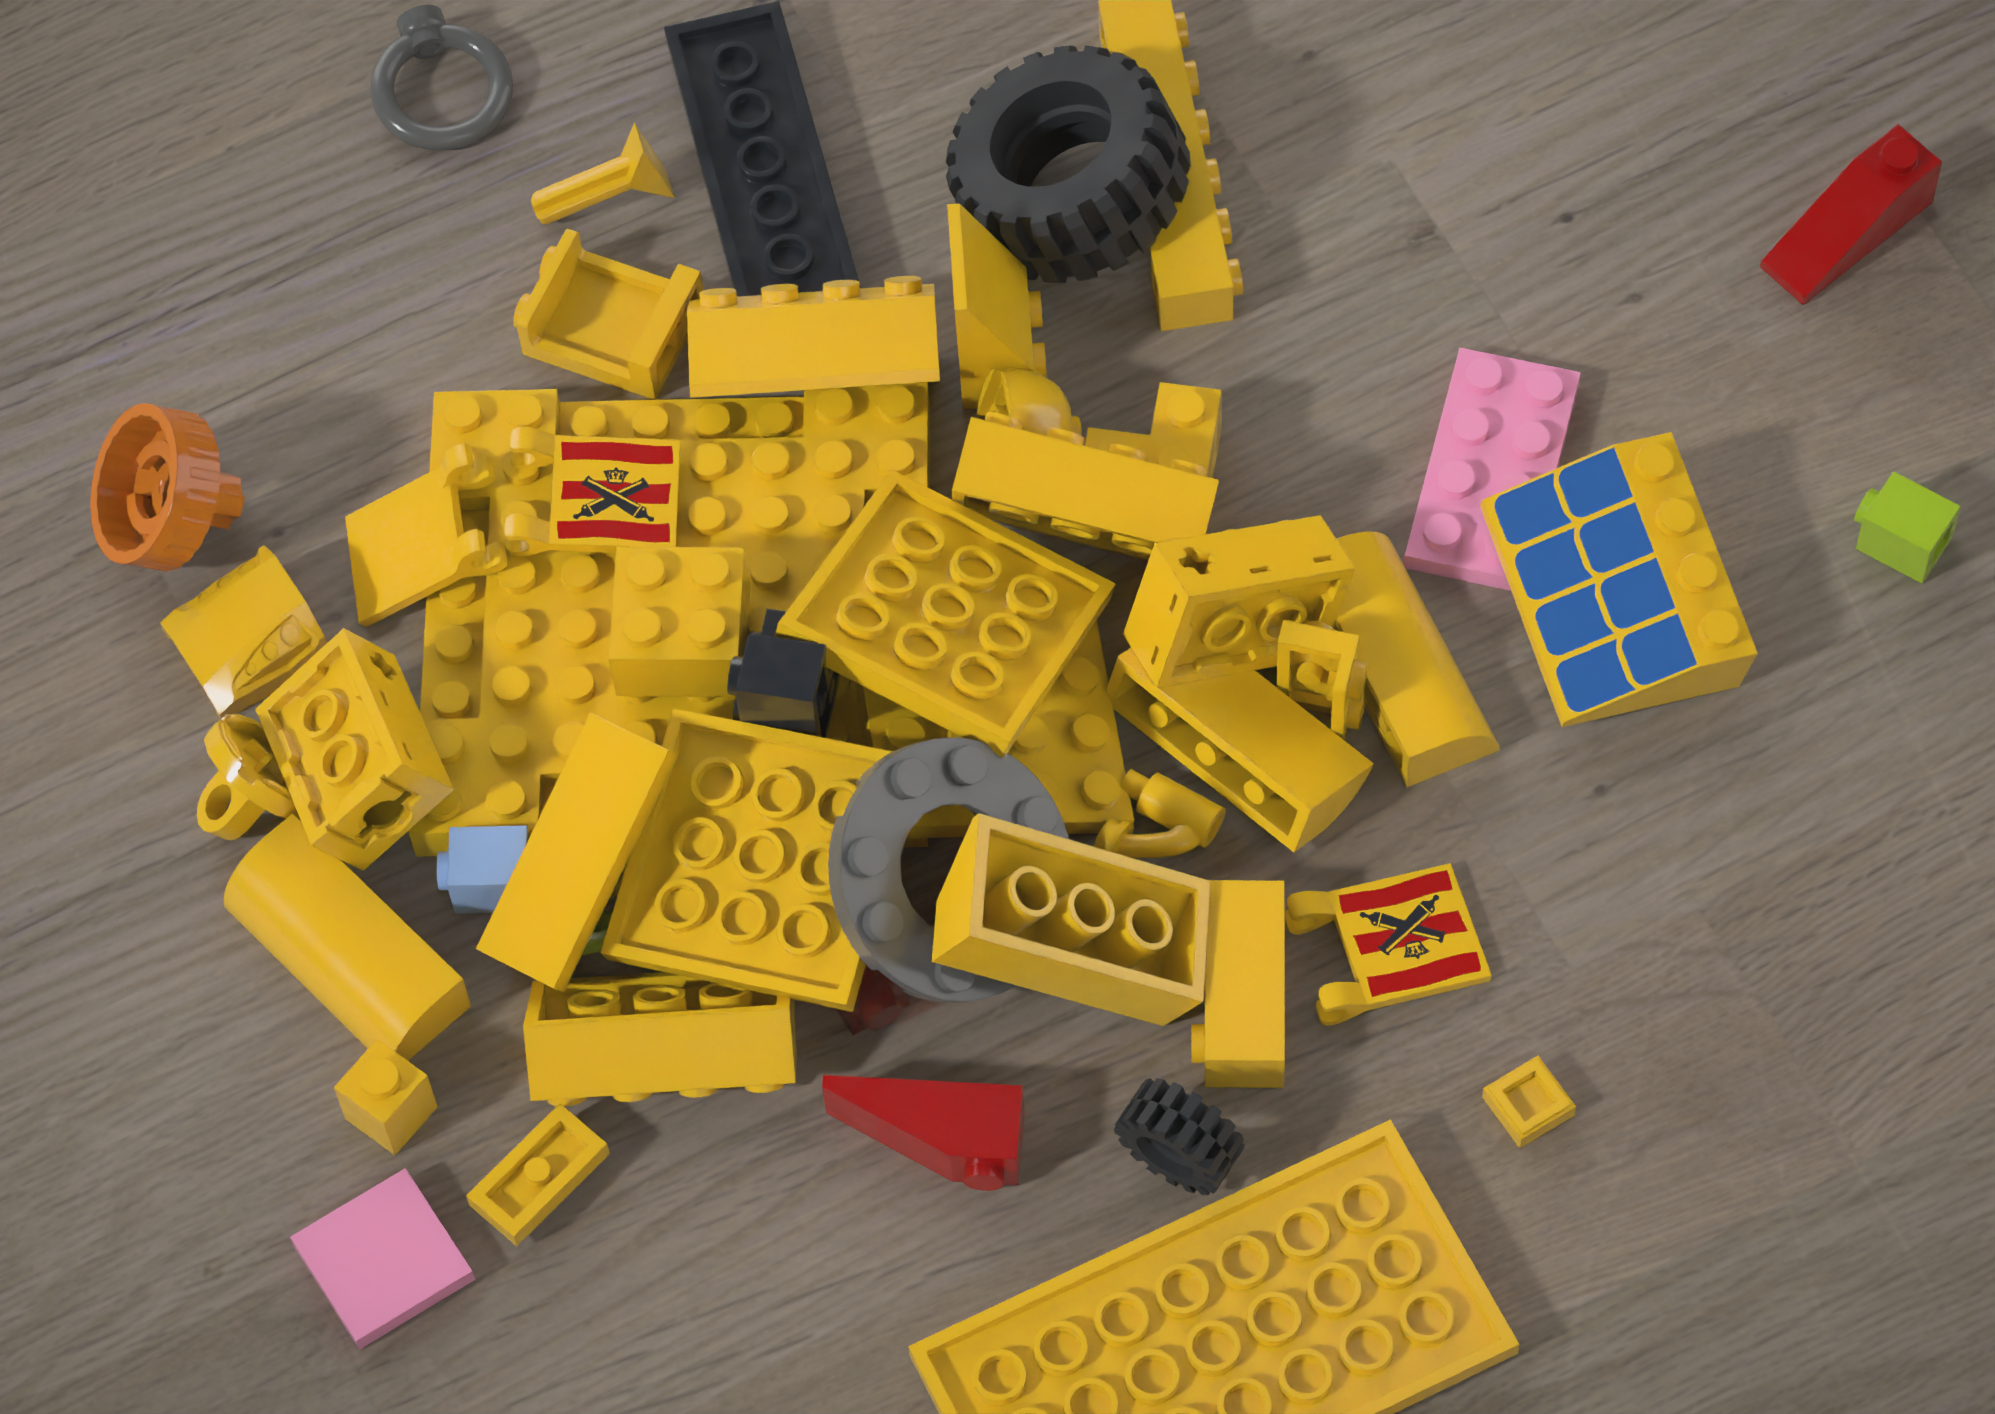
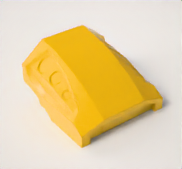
(245, 633)

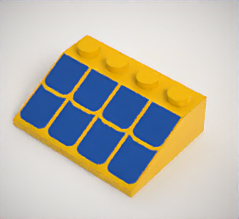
(1620, 582)

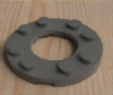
(871, 837)

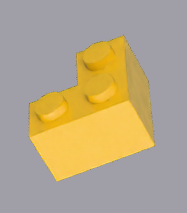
(1183, 428)

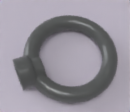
(426, 36)

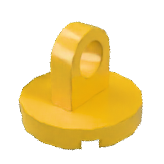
(245, 776)

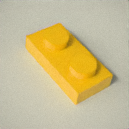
(538, 1174)

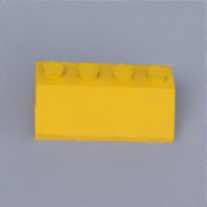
(812, 337)
(1079, 491)
(1074, 922)
(653, 1037)

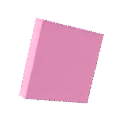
(382, 1258)

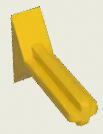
(635, 169)

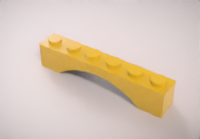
(1189, 260)

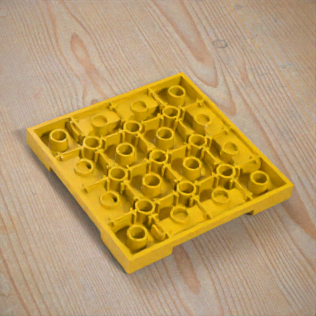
(526, 650)

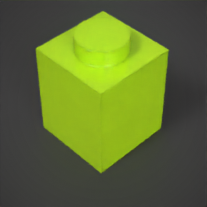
(1905, 526)

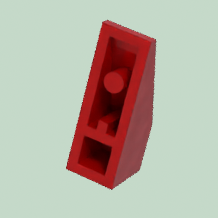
(1855, 214)
(949, 1127)

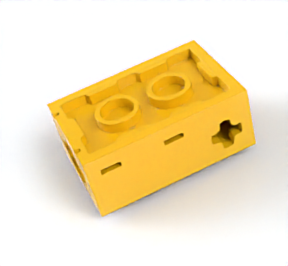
(1222, 596)
(353, 750)

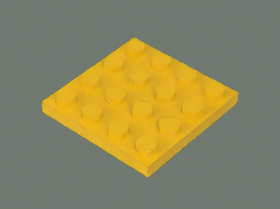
(947, 612)
(1065, 744)
(738, 860)

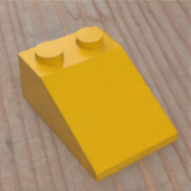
(990, 306)

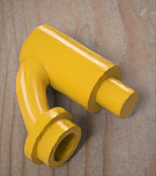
(1187, 814)

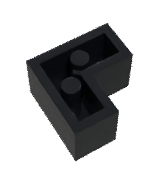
(783, 682)

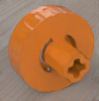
(160, 488)

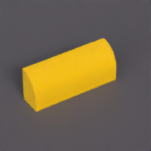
(1412, 679)
(1247, 746)
(577, 852)
(344, 942)

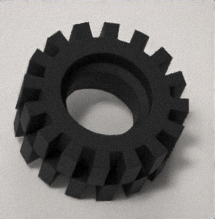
(1179, 1136)

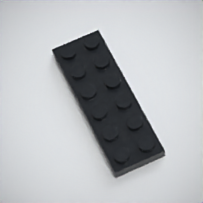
(759, 151)

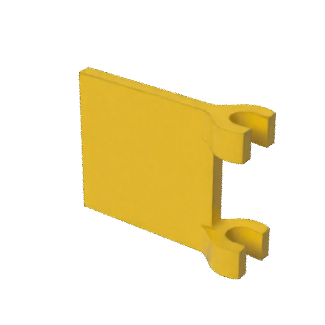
(416, 538)

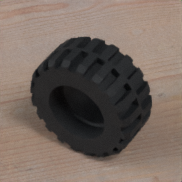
(1045, 111)

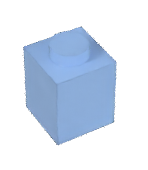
(479, 865)

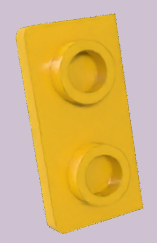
(1323, 672)

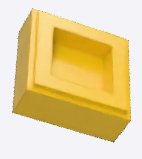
(1529, 1101)

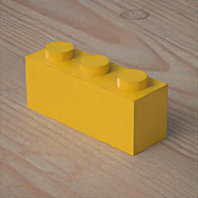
(1243, 987)

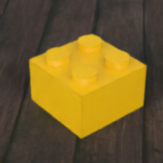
(677, 620)

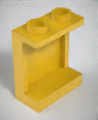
(606, 317)

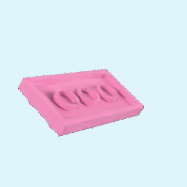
(1496, 430)

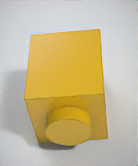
(385, 1097)

